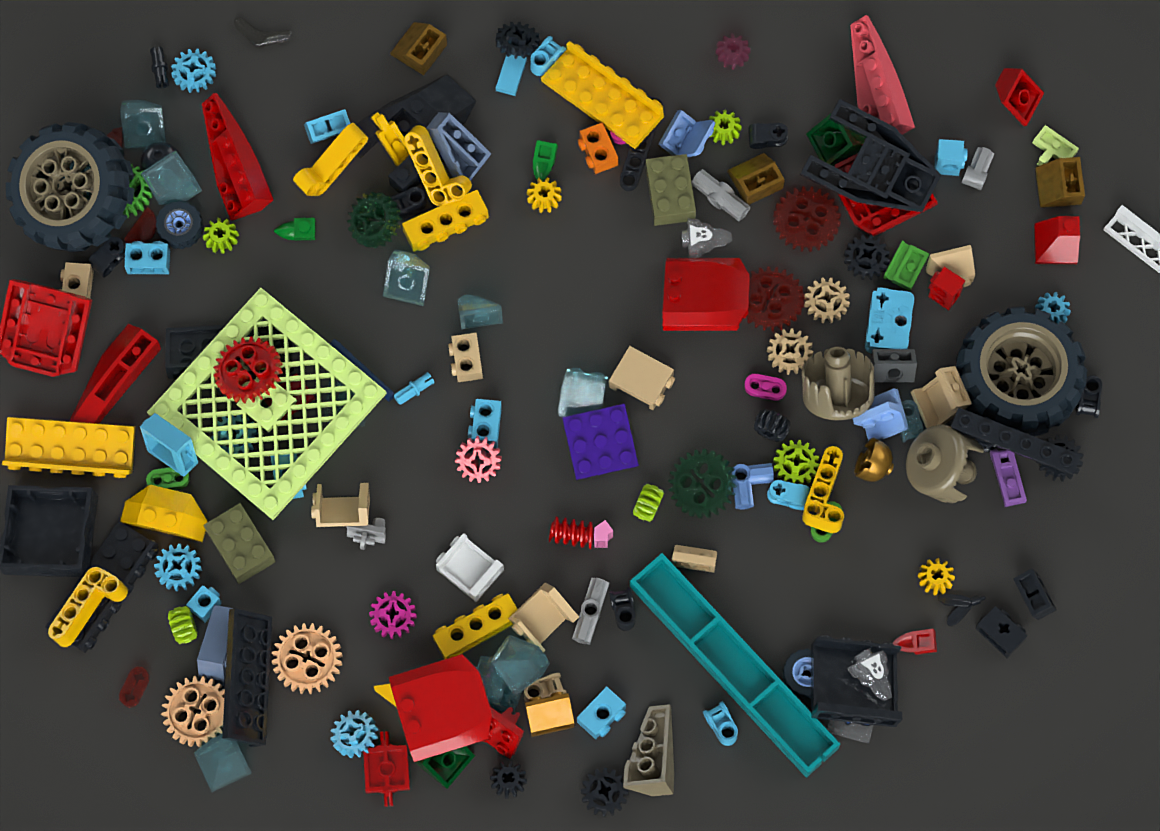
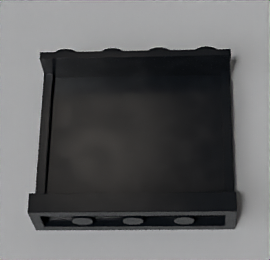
(844, 698)

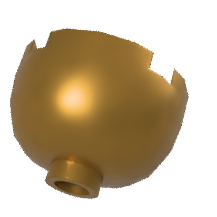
(875, 461)

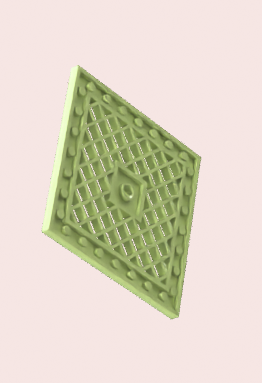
(313, 456)

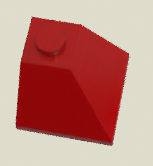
(1018, 93)
(1057, 240)

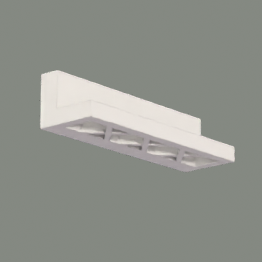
(1139, 229)

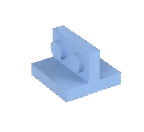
(884, 416)

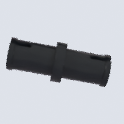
(159, 67)

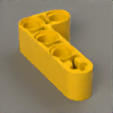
(418, 143)
(332, 162)
(824, 487)
(64, 627)

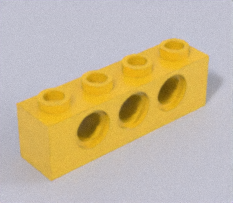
(432, 219)
(471, 638)

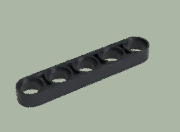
(641, 154)

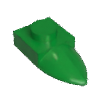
(544, 158)
(298, 229)

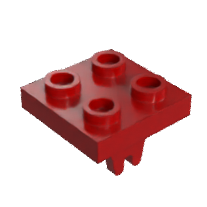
(504, 733)

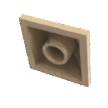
(957, 260)

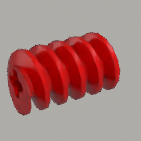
(572, 532)

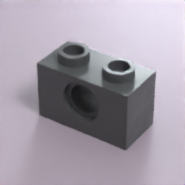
(894, 365)

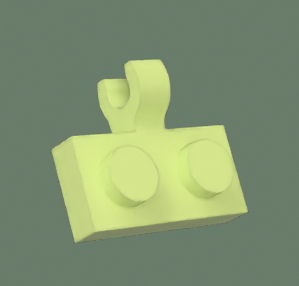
(1053, 146)

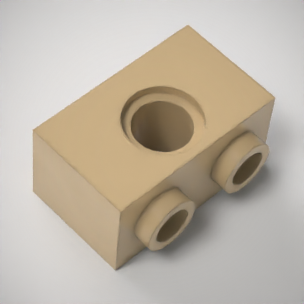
(79, 274)

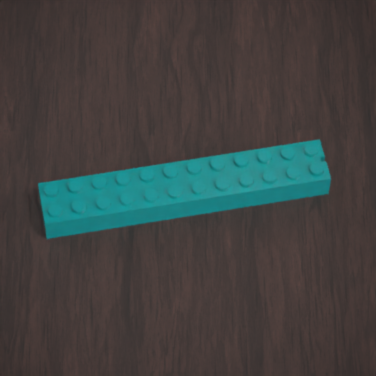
(734, 665)

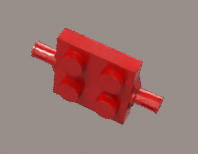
(386, 769)

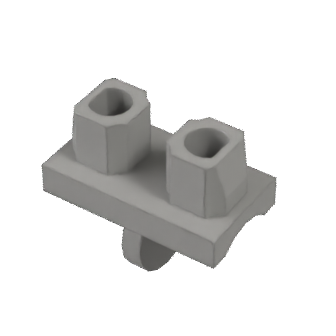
(368, 534)

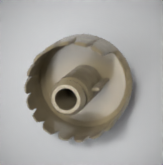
(838, 384)
(939, 461)

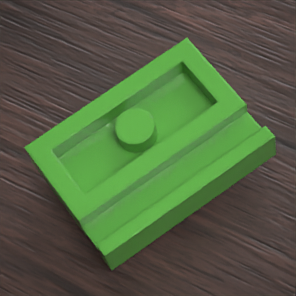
(906, 266)

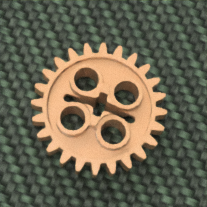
(298, 675)
(179, 703)

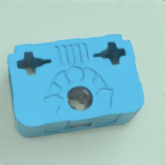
(883, 321)

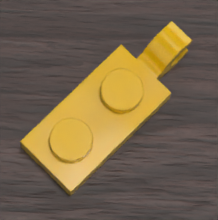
(391, 139)

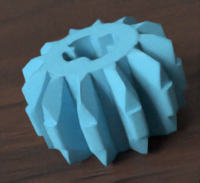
(1060, 308)

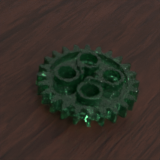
(689, 496)

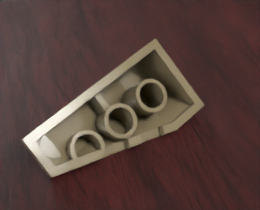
(652, 760)

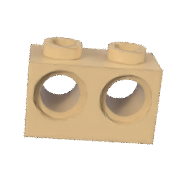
(468, 357)

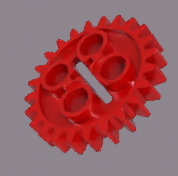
(232, 382)

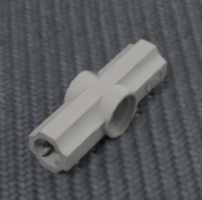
(720, 195)
(587, 623)

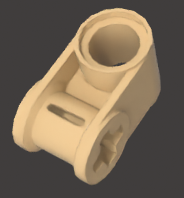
(545, 686)

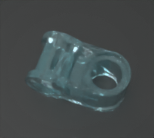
(914, 422)

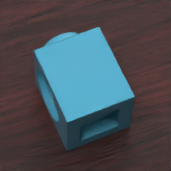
(204, 612)

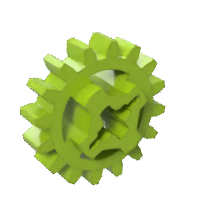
(787, 461)

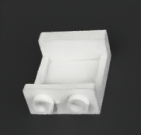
(468, 567)

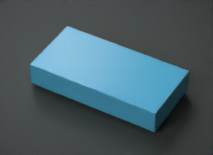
(511, 75)

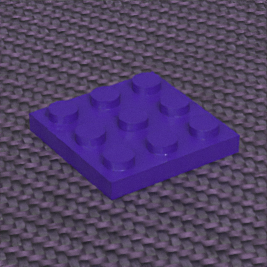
(600, 441)

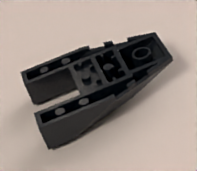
(418, 109)
(885, 169)

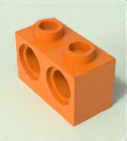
(601, 147)

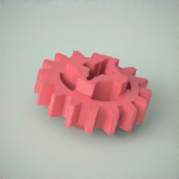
(469, 459)

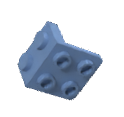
(686, 135)

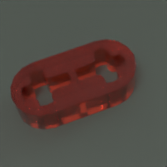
(138, 689)

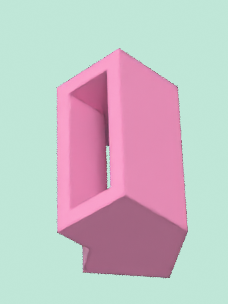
(602, 535)

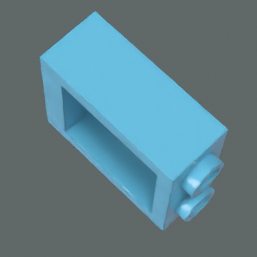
(169, 444)

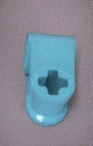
(547, 53)
(790, 495)
(720, 720)

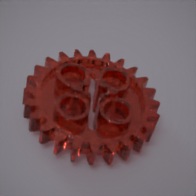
(814, 203)
(789, 305)

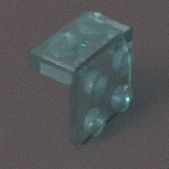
(581, 392)

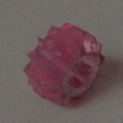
(727, 56)

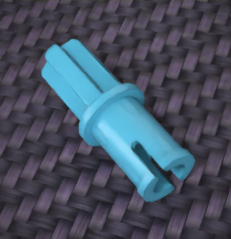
(414, 388)

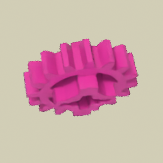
(401, 615)

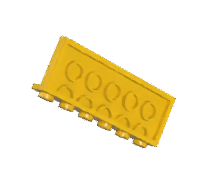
(603, 95)
(69, 446)

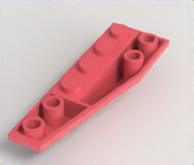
(876, 79)

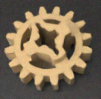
(827, 291)
(789, 342)

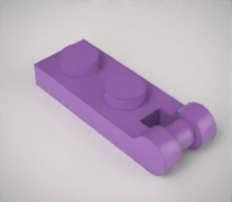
(1008, 477)

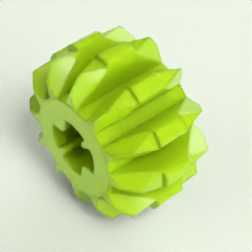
(725, 120)
(228, 232)
(648, 502)
(182, 624)

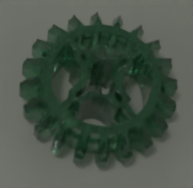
(375, 204)

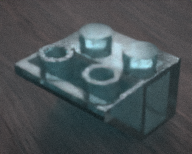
(497, 691)

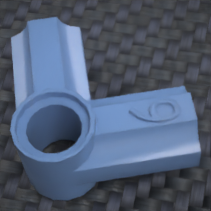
(754, 475)

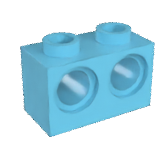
(326, 126)
(146, 263)
(490, 423)

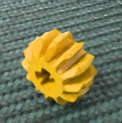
(551, 191)
(941, 582)

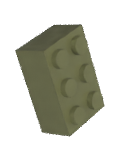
(670, 189)
(239, 543)

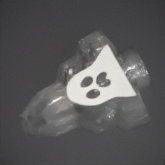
(702, 238)
(872, 672)

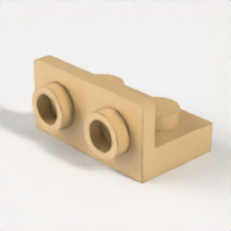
(694, 558)

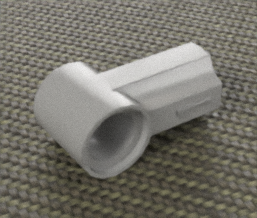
(977, 171)

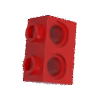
(946, 287)

